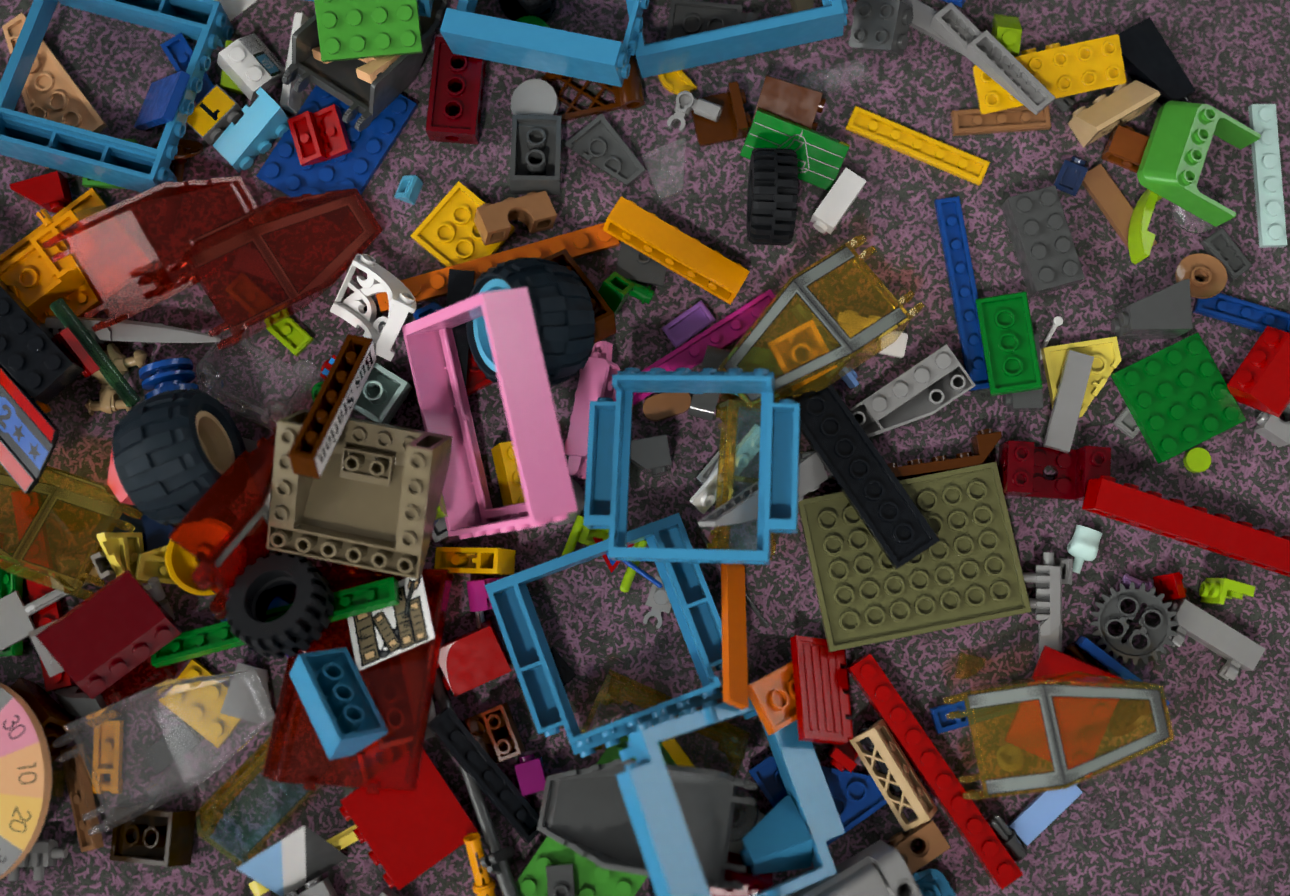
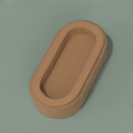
(666, 405)

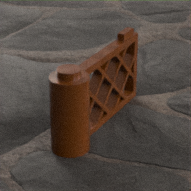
(626, 97)

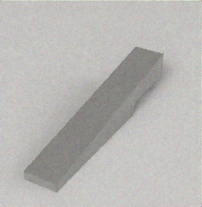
(991, 58)

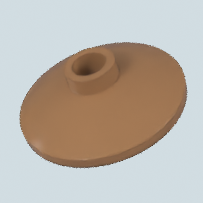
(1208, 269)

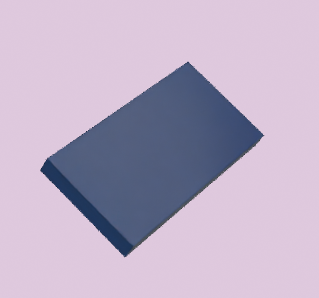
(162, 101)

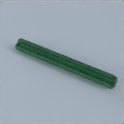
(106, 366)

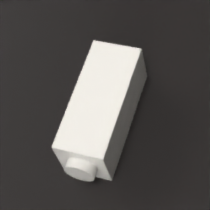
(837, 201)

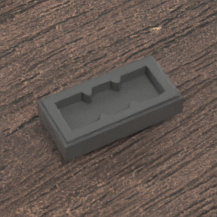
(1225, 250)
(560, 879)

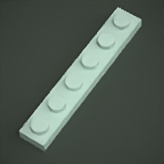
(1268, 176)

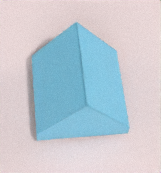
(409, 189)

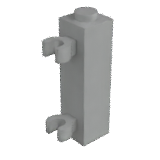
(1216, 636)

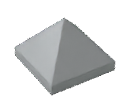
(1067, 569)

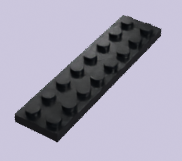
(863, 476)

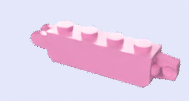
(593, 383)

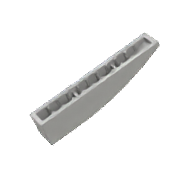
(745, 504)

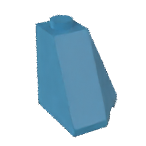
(778, 841)

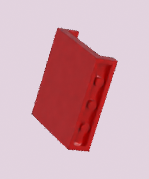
(409, 827)

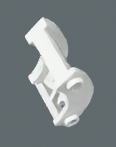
(352, 308)

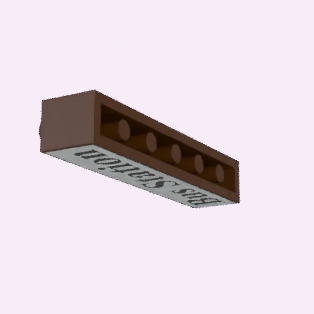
(332, 407)

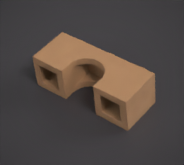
(532, 209)

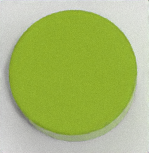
(1197, 460)

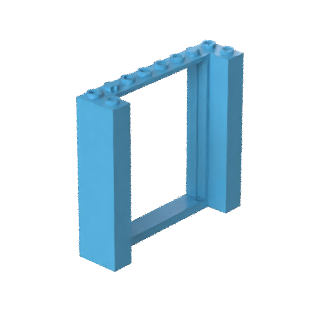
(540, 46)
(93, 153)

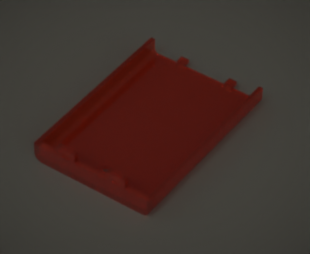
(398, 687)

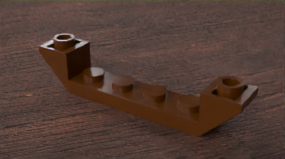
(981, 444)

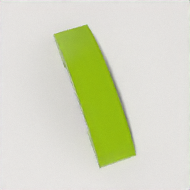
(1139, 239)

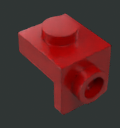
(843, 756)

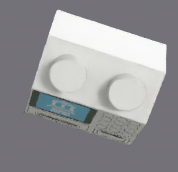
(250, 65)

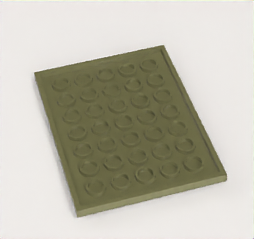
(952, 584)

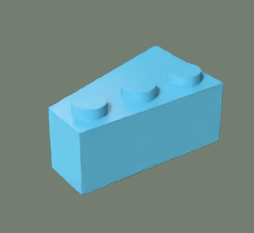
(253, 132)

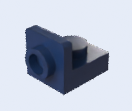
(1071, 175)

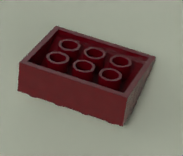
(109, 634)

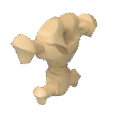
(109, 399)

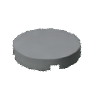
(534, 98)

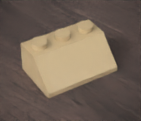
(1111, 110)

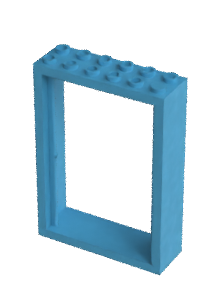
(740, 39)

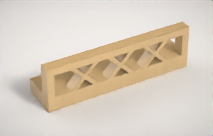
(900, 769)

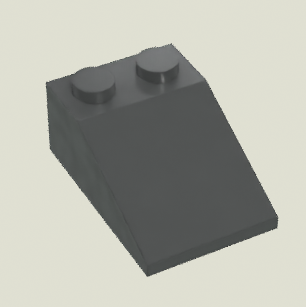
(535, 154)

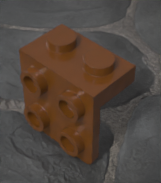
(733, 120)

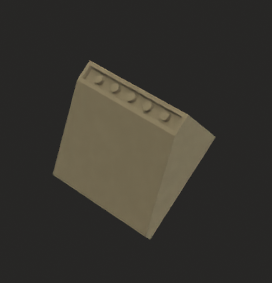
(371, 501)

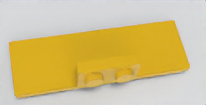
(1060, 70)

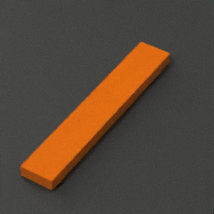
(734, 636)

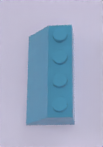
(337, 701)

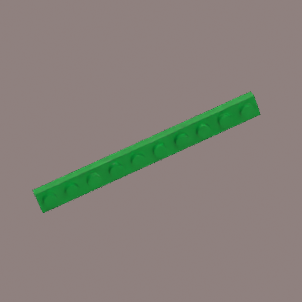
(219, 636)

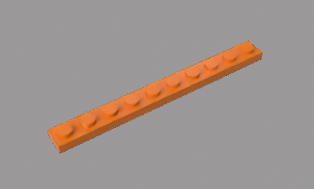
(577, 244)

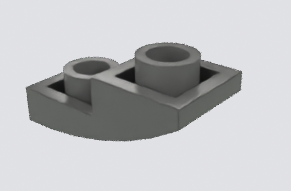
(78, 702)

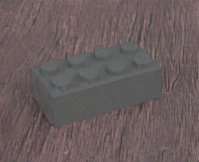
(1042, 241)

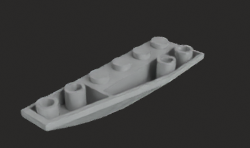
(914, 393)

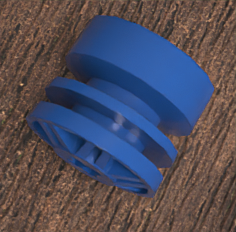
(167, 376)

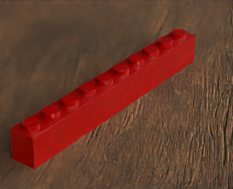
(1188, 524)
(934, 771)

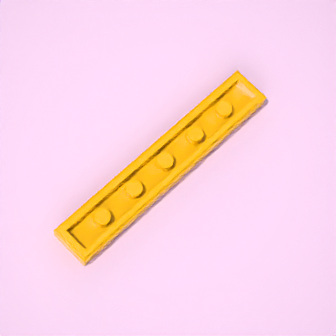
(917, 145)

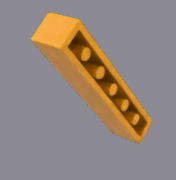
(675, 250)

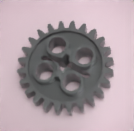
(1156, 634)

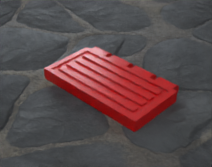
(819, 691)

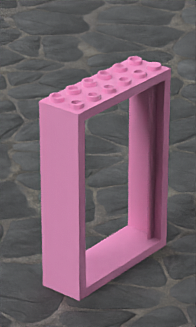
(526, 404)

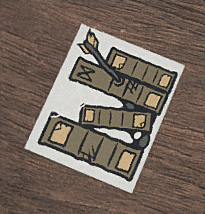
(394, 628)

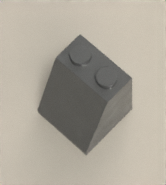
(1157, 316)

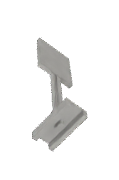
(16, 616)

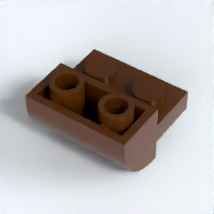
(496, 733)

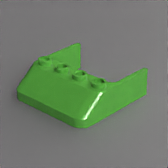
(1178, 153)

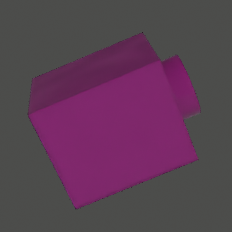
(530, 774)

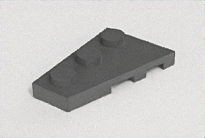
(607, 151)

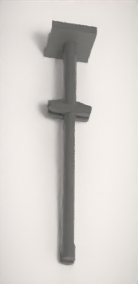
(499, 859)

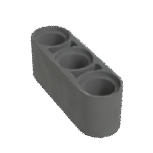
(704, 404)

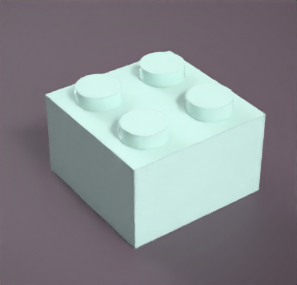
(382, 395)

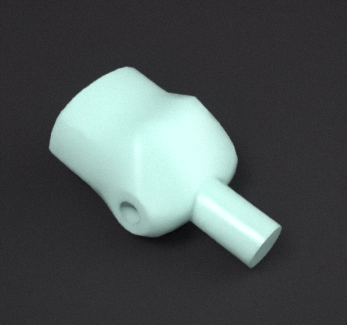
(1083, 546)

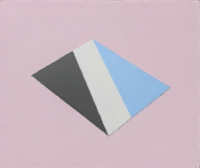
(292, 861)

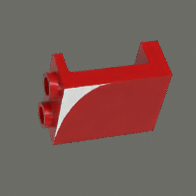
(473, 659)

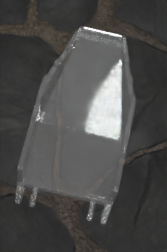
(165, 741)

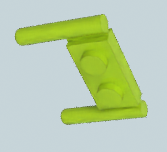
(584, 536)

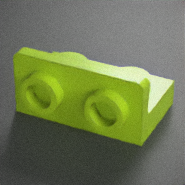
(1218, 589)

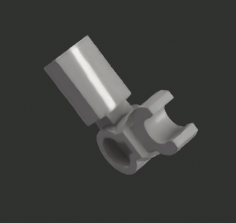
(686, 103)

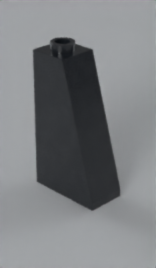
(1152, 62)

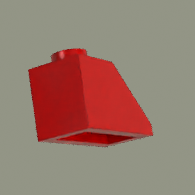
(47, 191)

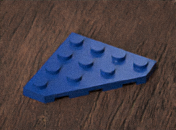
(852, 792)

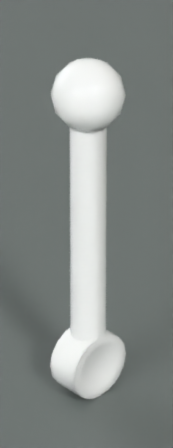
(1057, 321)

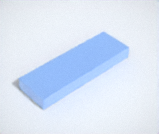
(1042, 812)

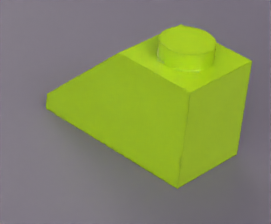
(1007, 32)

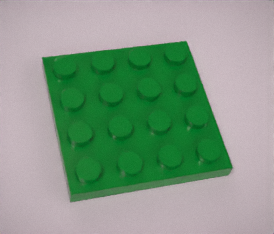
(1178, 398)

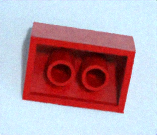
(1265, 374)

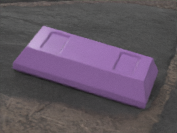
(688, 324)

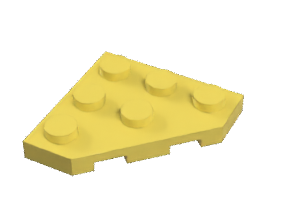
(1106, 359)

